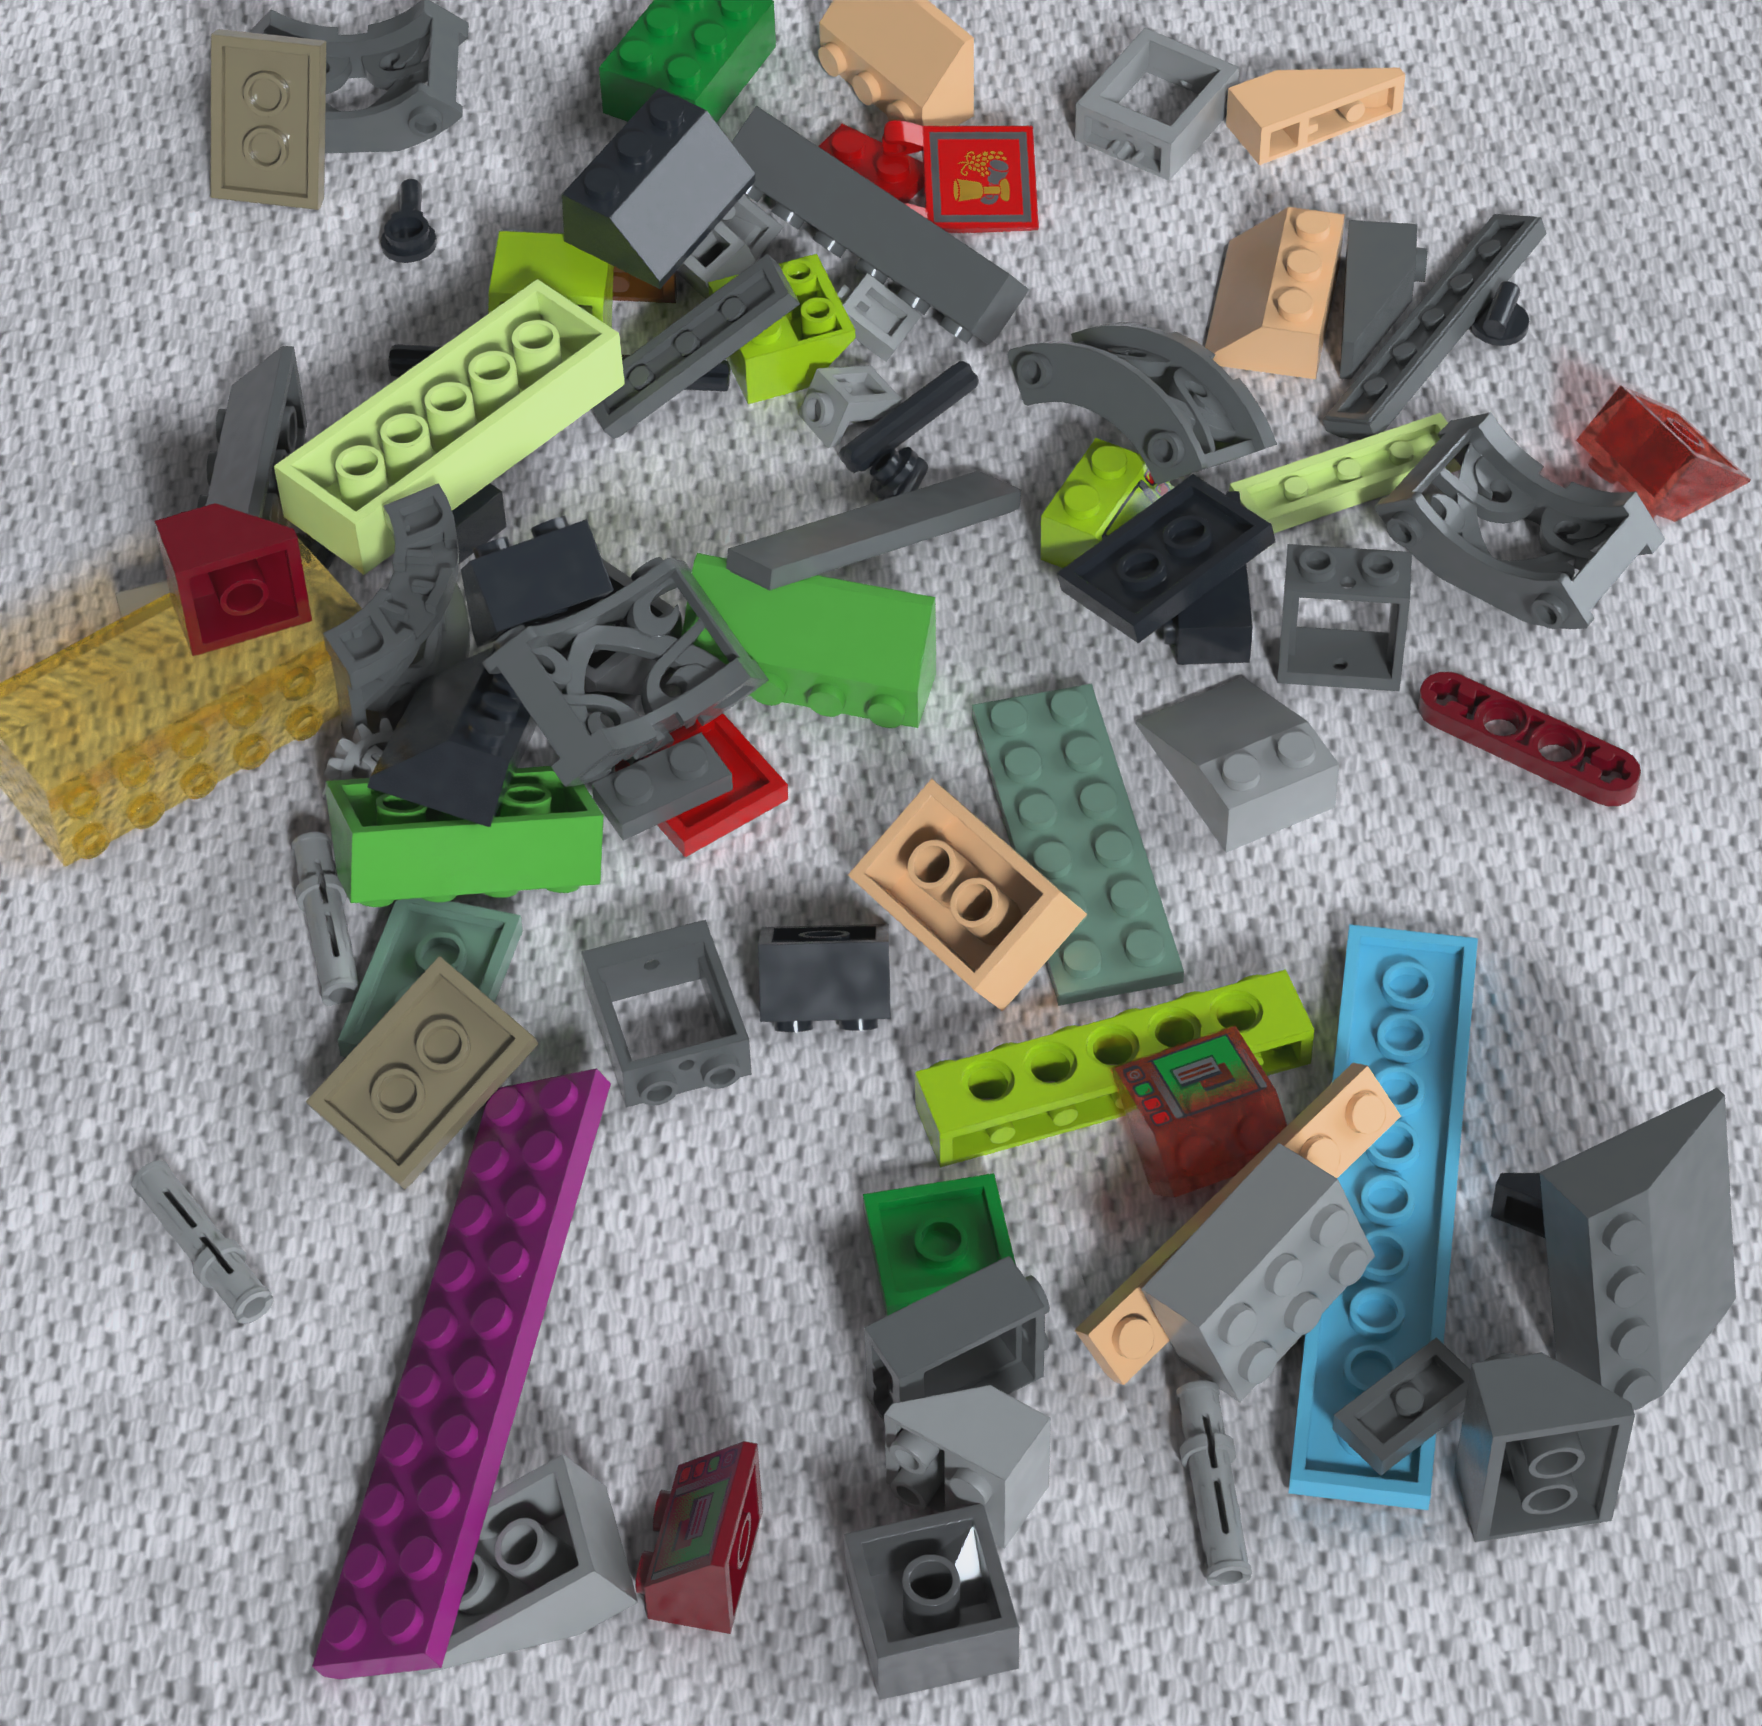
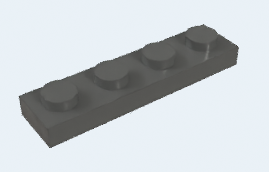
(697, 344)

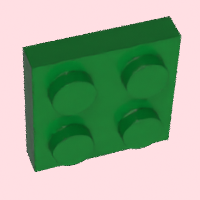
(934, 1236)

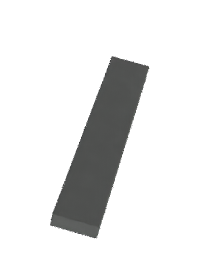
(1434, 327)
(872, 530)

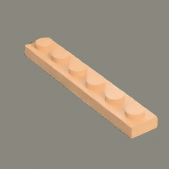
(1327, 1133)

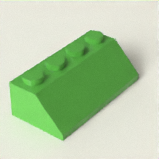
(828, 642)
(405, 850)

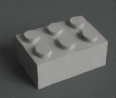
(1259, 1272)

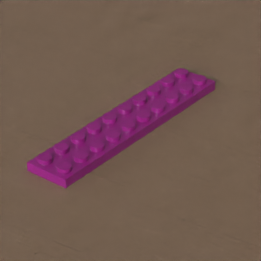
(462, 1380)

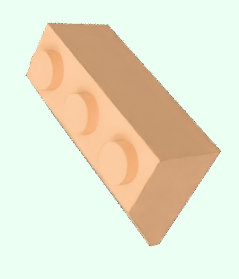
(901, 59)
(1278, 294)

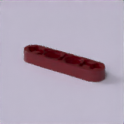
(1532, 734)

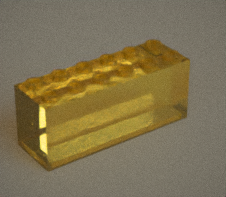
(140, 724)

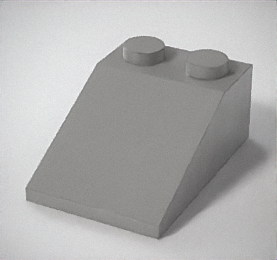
(1243, 761)
(541, 1566)

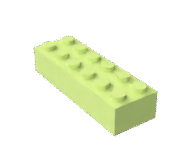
(451, 421)

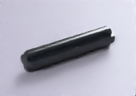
(909, 417)

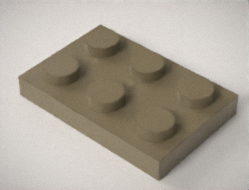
(268, 119)
(422, 1072)

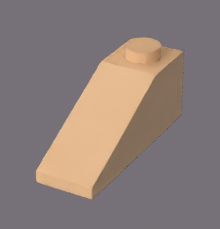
(1308, 106)

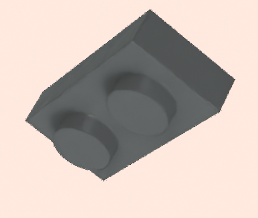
(662, 786)
(1405, 1407)

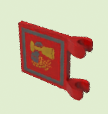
(972, 174)

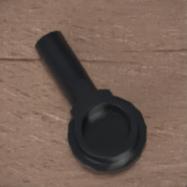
(408, 233)

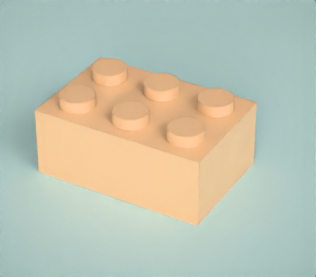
(967, 895)

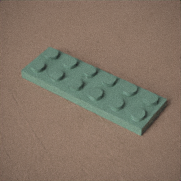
(1078, 829)

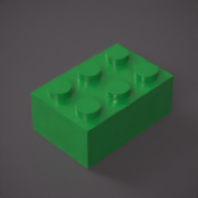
(690, 50)

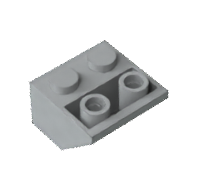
(967, 1453)

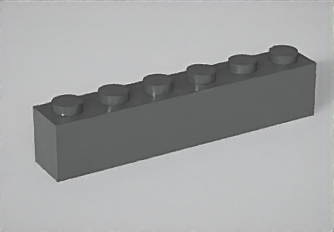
(878, 230)

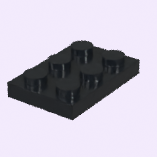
(1166, 558)

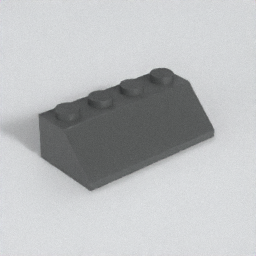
(255, 433)

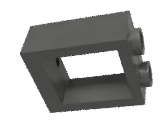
(1370, 657)
(678, 958)
(960, 1339)

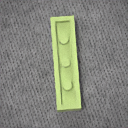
(1340, 475)

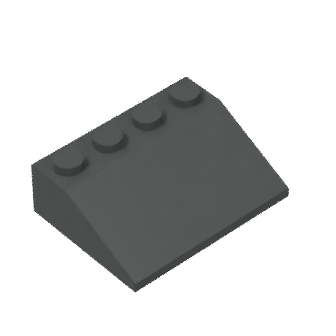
(1641, 1249)

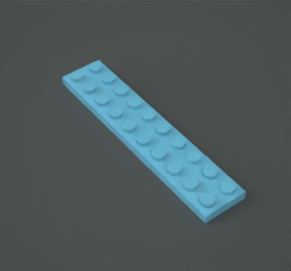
(1410, 1024)

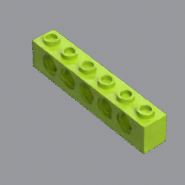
(1077, 1059)

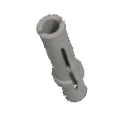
(315, 867)
(236, 1283)
(1209, 1458)

